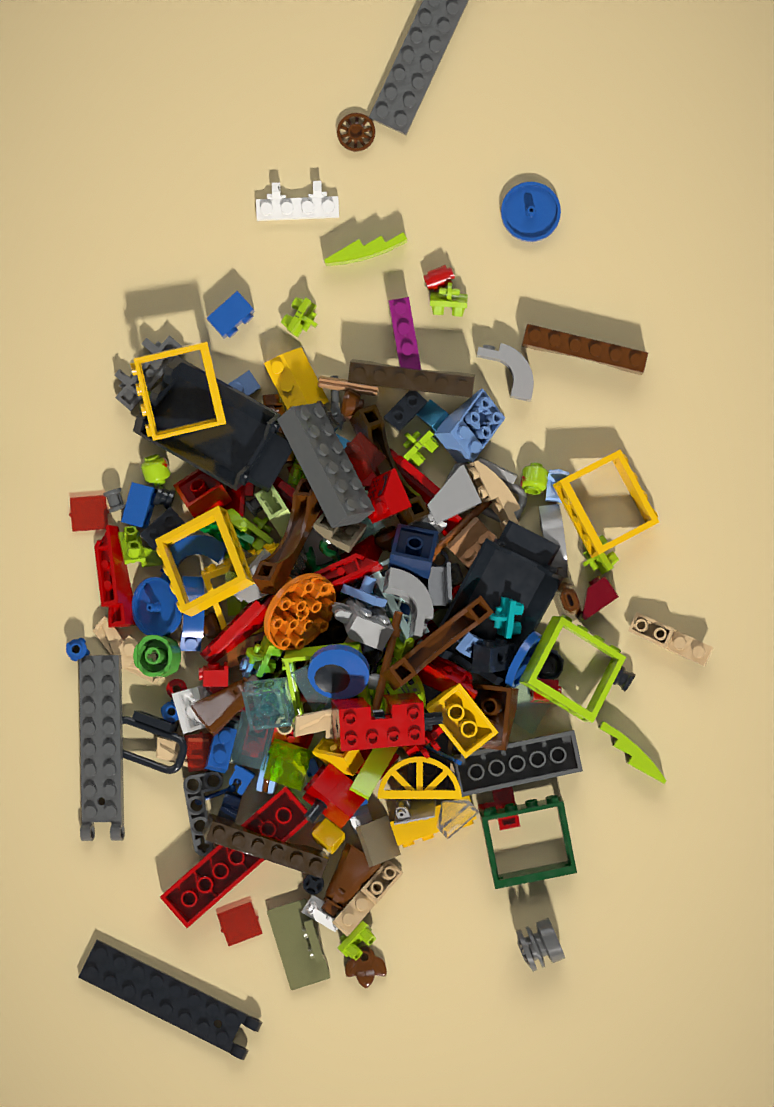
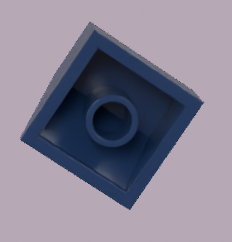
(413, 550)

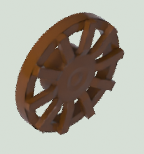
(356, 132)

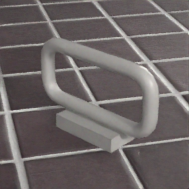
(507, 477)

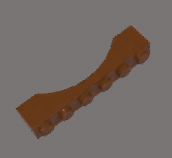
(585, 348)
(276, 568)
(436, 643)

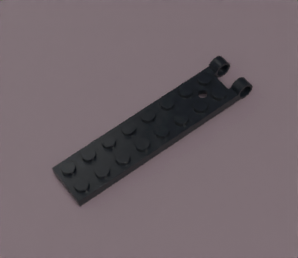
(166, 997)

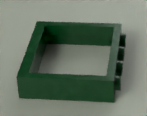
(537, 873)

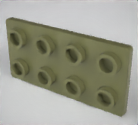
(298, 945)

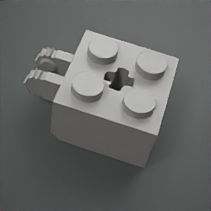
(364, 622)

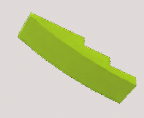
(357, 252)
(637, 758)
(372, 771)

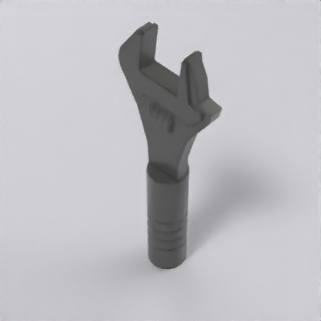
(336, 413)

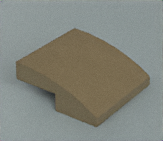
(342, 537)
(378, 841)

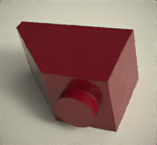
(597, 596)

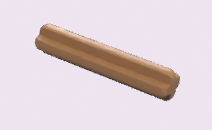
(343, 385)

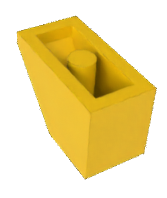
(346, 761)

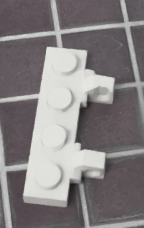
(311, 207)

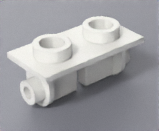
(314, 911)

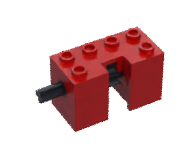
(398, 726)
(330, 793)

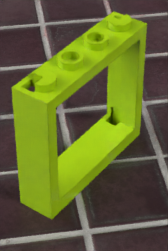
(306, 654)
(536, 662)

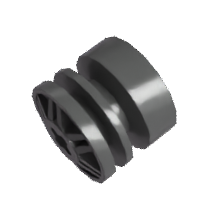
(540, 944)

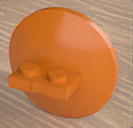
(299, 611)

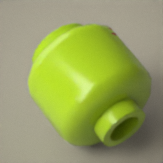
(155, 469)
(534, 478)

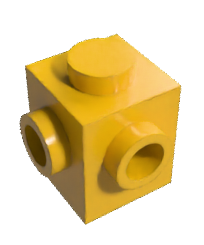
(328, 835)

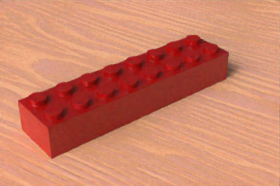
(227, 867)

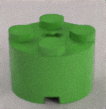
(168, 656)

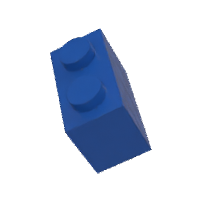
(231, 315)
(221, 750)

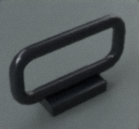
(161, 728)

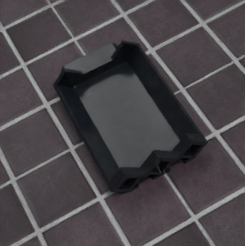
(233, 453)
(512, 568)

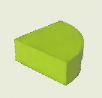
(152, 558)

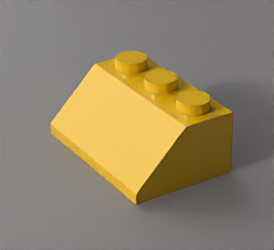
(295, 379)
(462, 719)

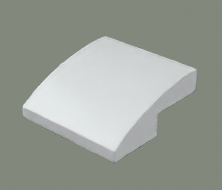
(182, 701)

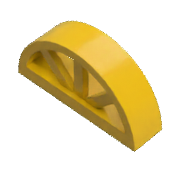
(419, 793)

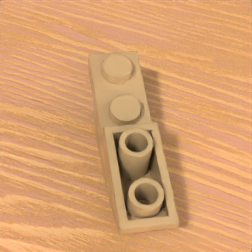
(492, 488)
(670, 639)
(367, 897)

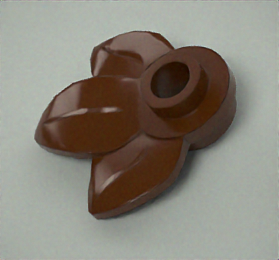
(366, 970)

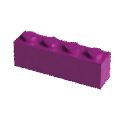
(404, 333)

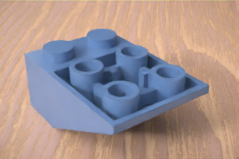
(470, 427)

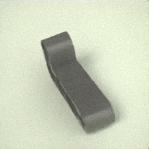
(202, 814)

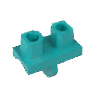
(505, 615)

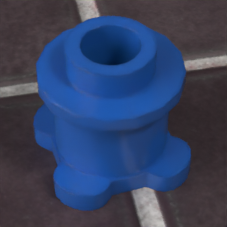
(83, 649)
(165, 712)

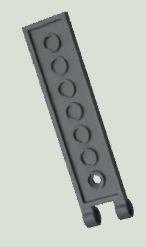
(417, 63)
(101, 744)

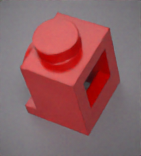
(214, 674)

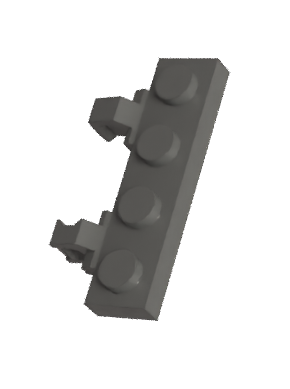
(152, 372)

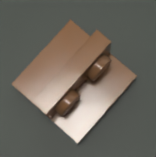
(469, 541)

